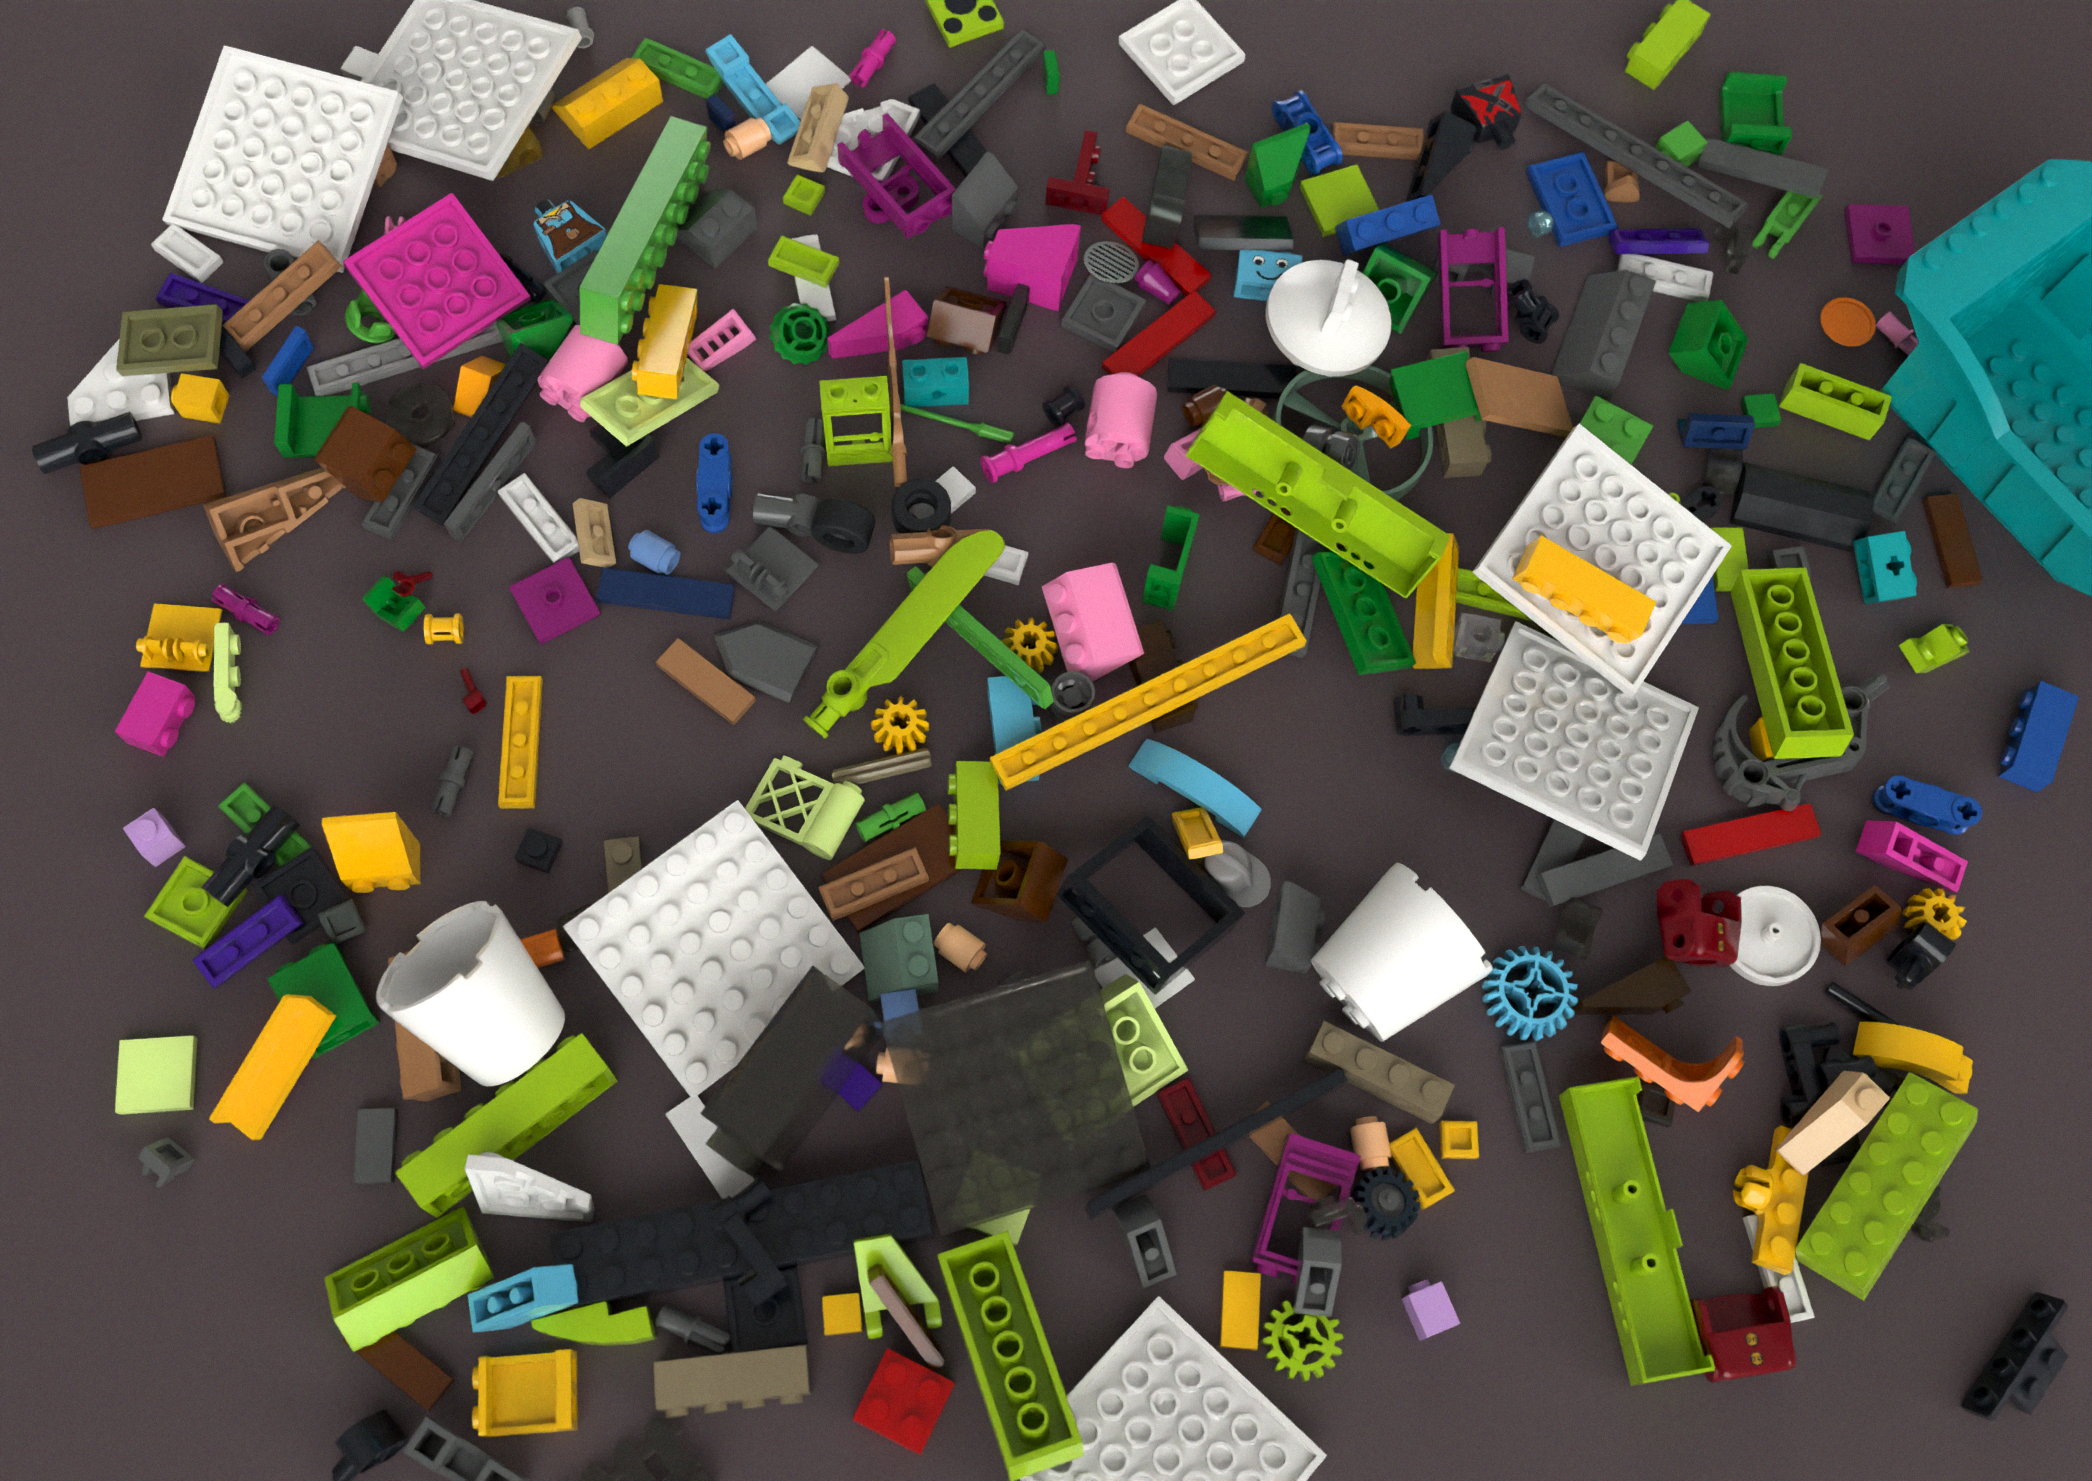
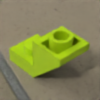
(1935, 648)

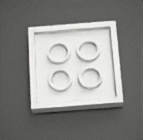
(1181, 49)

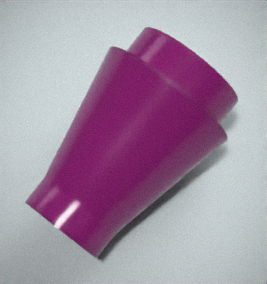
(1156, 282)

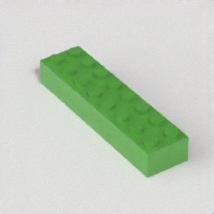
(643, 231)

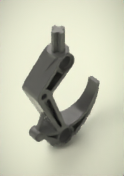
(1772, 777)

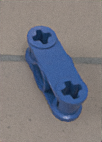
(1321, 146)
(714, 483)
(1927, 805)

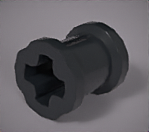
(1063, 405)

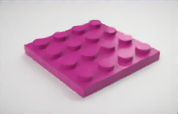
(437, 280)

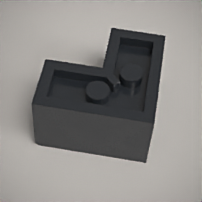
(621, 462)

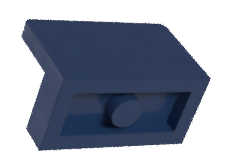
(1716, 431)

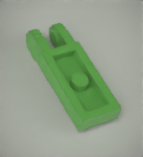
(1786, 220)

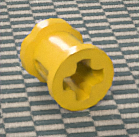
(443, 629)

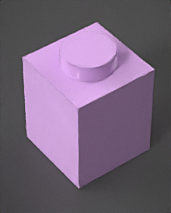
(154, 837)
(1429, 1309)

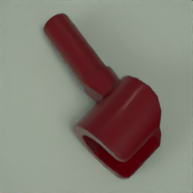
(408, 582)
(474, 700)

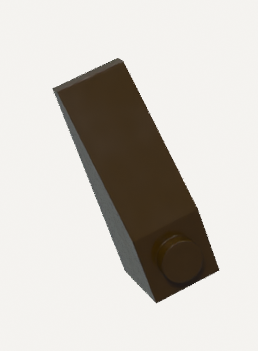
(1640, 993)

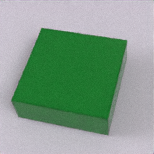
(1050, 72)
(1762, 408)

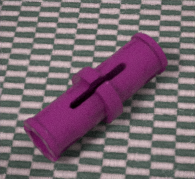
(245, 609)

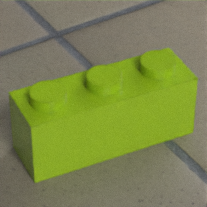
(1666, 42)
(1835, 401)
(974, 816)

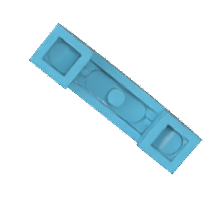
(750, 90)
(1197, 784)

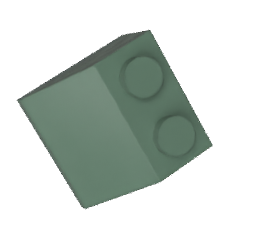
(899, 957)

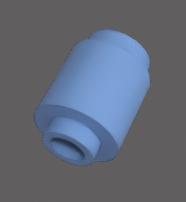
(654, 552)

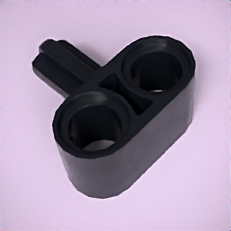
(1919, 955)
(368, 1445)

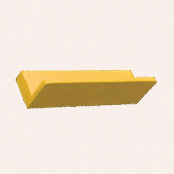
(1436, 612)
(273, 1065)

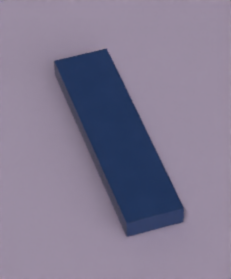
(666, 593)

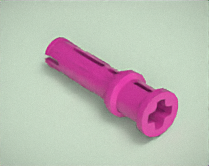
(1015, 457)

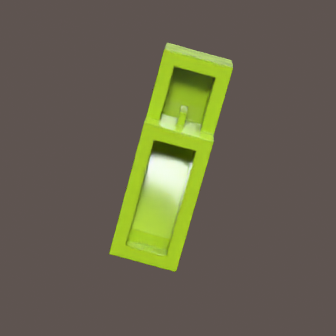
(599, 1326)

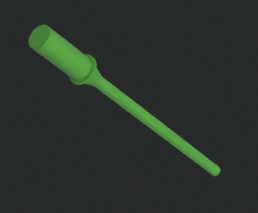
(980, 429)

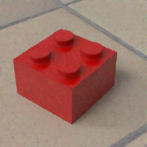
(903, 1402)

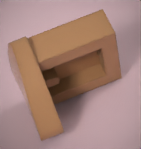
(1620, 183)

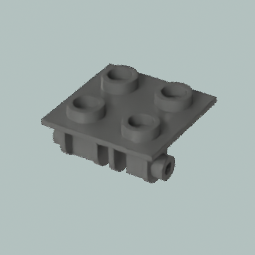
(771, 568)

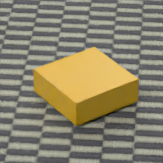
(1459, 1140)
(842, 1314)

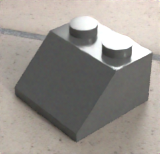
(984, 201)
(717, 226)
(1294, 929)

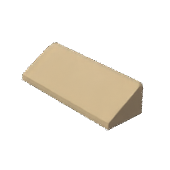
(818, 128)

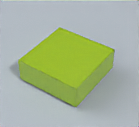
(804, 194)

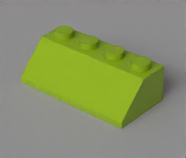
(407, 1279)

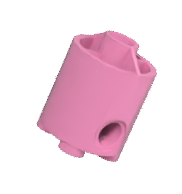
(578, 369)
(1120, 419)

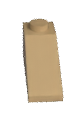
(1832, 1120)

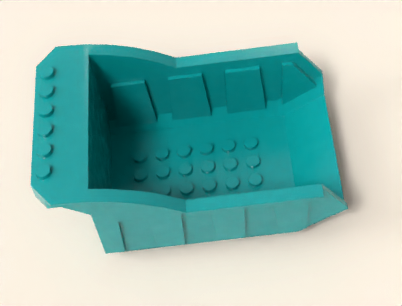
(2010, 361)

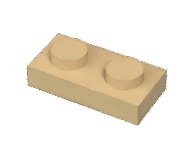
(594, 533)

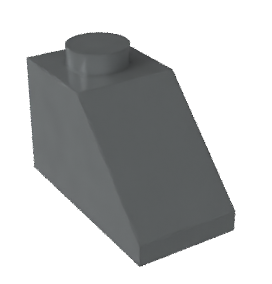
(1145, 1240)
(1317, 1271)

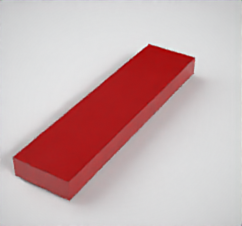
(1181, 268)
(1161, 336)
(1750, 834)

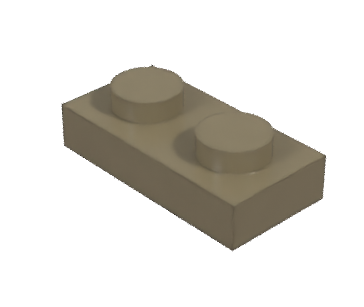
(622, 860)

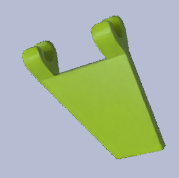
(888, 1253)

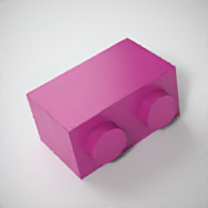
(156, 714)

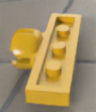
(1778, 1202)

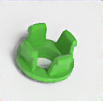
(379, 331)

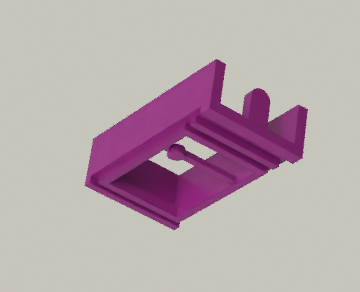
(883, 148)
(1474, 249)
(1313, 1160)

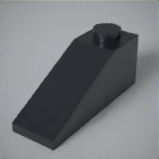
(1444, 147)

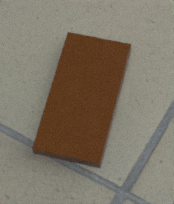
(152, 482)
(929, 835)

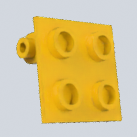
(179, 638)

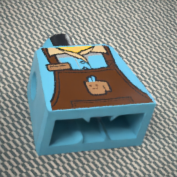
(566, 233)

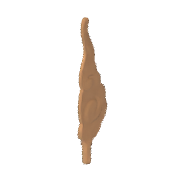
(898, 449)

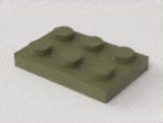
(169, 340)

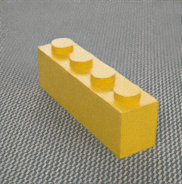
(665, 342)
(1583, 590)

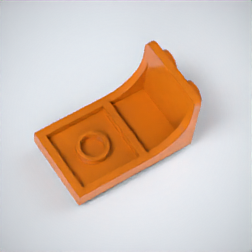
(1682, 1081)

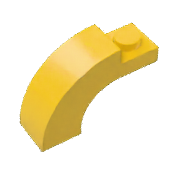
(1915, 1052)

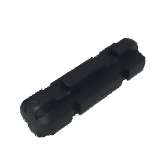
(533, 288)

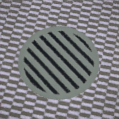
(1111, 262)

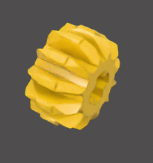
(1035, 636)
(894, 735)
(1934, 903)

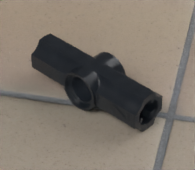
(87, 442)
(250, 856)

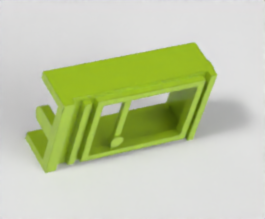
(856, 397)

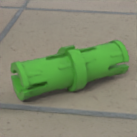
(890, 816)

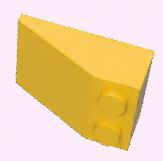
(373, 851)

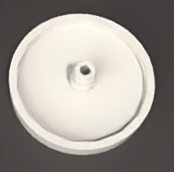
(1776, 936)

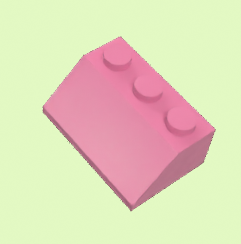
(1092, 620)

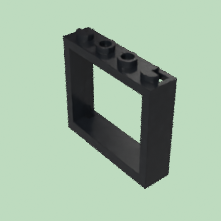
(1120, 934)

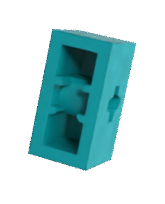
(935, 382)
(1875, 580)

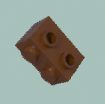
(1860, 925)

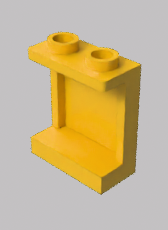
(526, 1394)

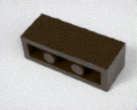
(1155, 661)

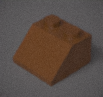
(965, 320)
(365, 455)
(1023, 881)

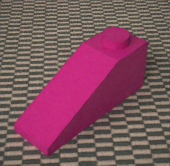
(870, 334)
(1911, 854)

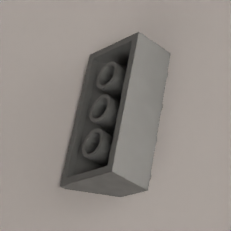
(1603, 332)

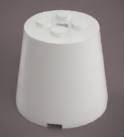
(1398, 956)
(474, 995)

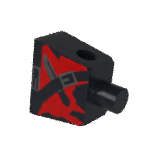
(1491, 108)

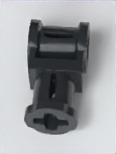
(1534, 312)

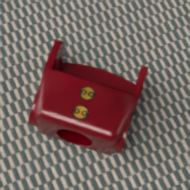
(1692, 927)
(1745, 1334)

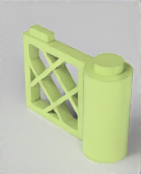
(829, 815)

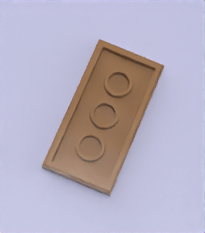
(1519, 397)

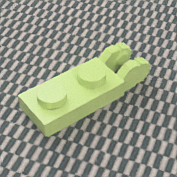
(226, 674)

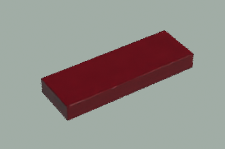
(1193, 1126)

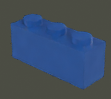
(1387, 225)
(2037, 736)

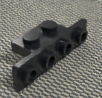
(2022, 1363)

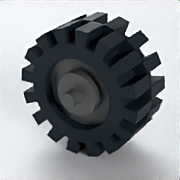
(1387, 1203)

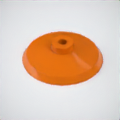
(1848, 321)

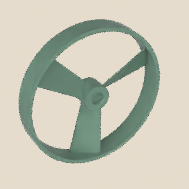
(1371, 376)

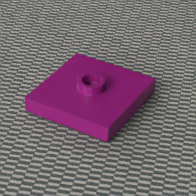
(1879, 233)
(554, 600)

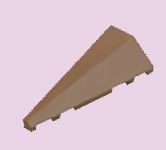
(258, 517)

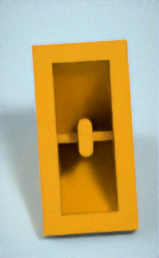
(475, 382)

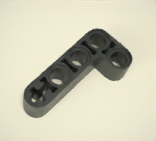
(1167, 197)

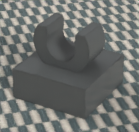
(165, 1159)

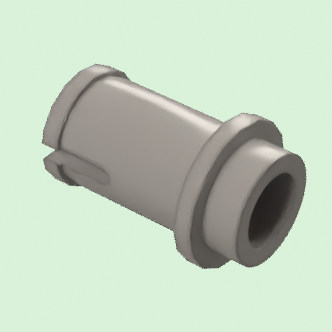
(577, 19)

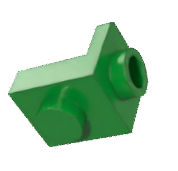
(390, 606)

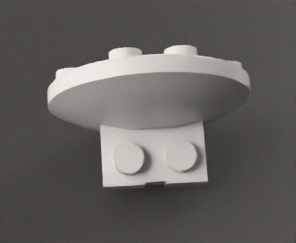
(1328, 317)

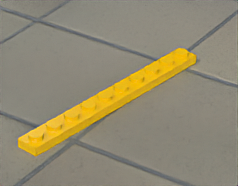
(1147, 702)

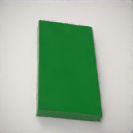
(1363, 615)

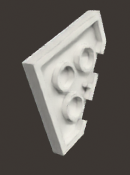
(858, 120)
(109, 394)
(516, 1190)

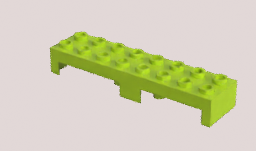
(1319, 493)
(1633, 1232)

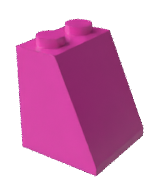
(1036, 258)

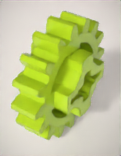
(1297, 1355)

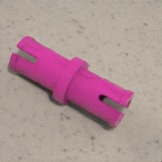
(872, 58)

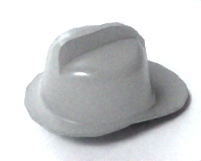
(1238, 874)

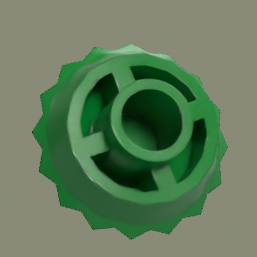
(800, 333)

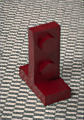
(1080, 193)

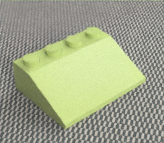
(1140, 1039)

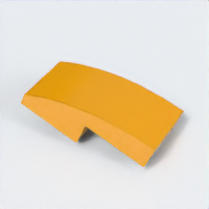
(1371, 410)

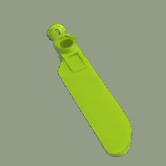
(908, 627)

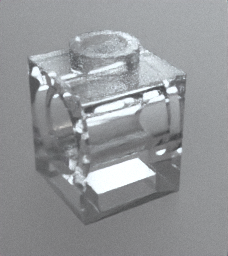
(1468, 647)

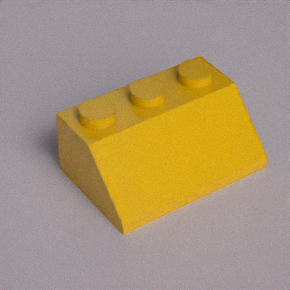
(610, 101)

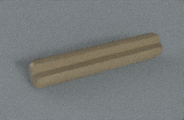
(883, 767)

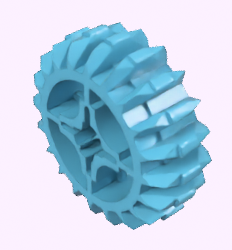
(1523, 1020)

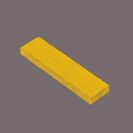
(520, 742)

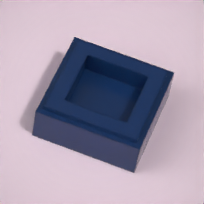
(720, 114)

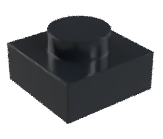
(538, 850)

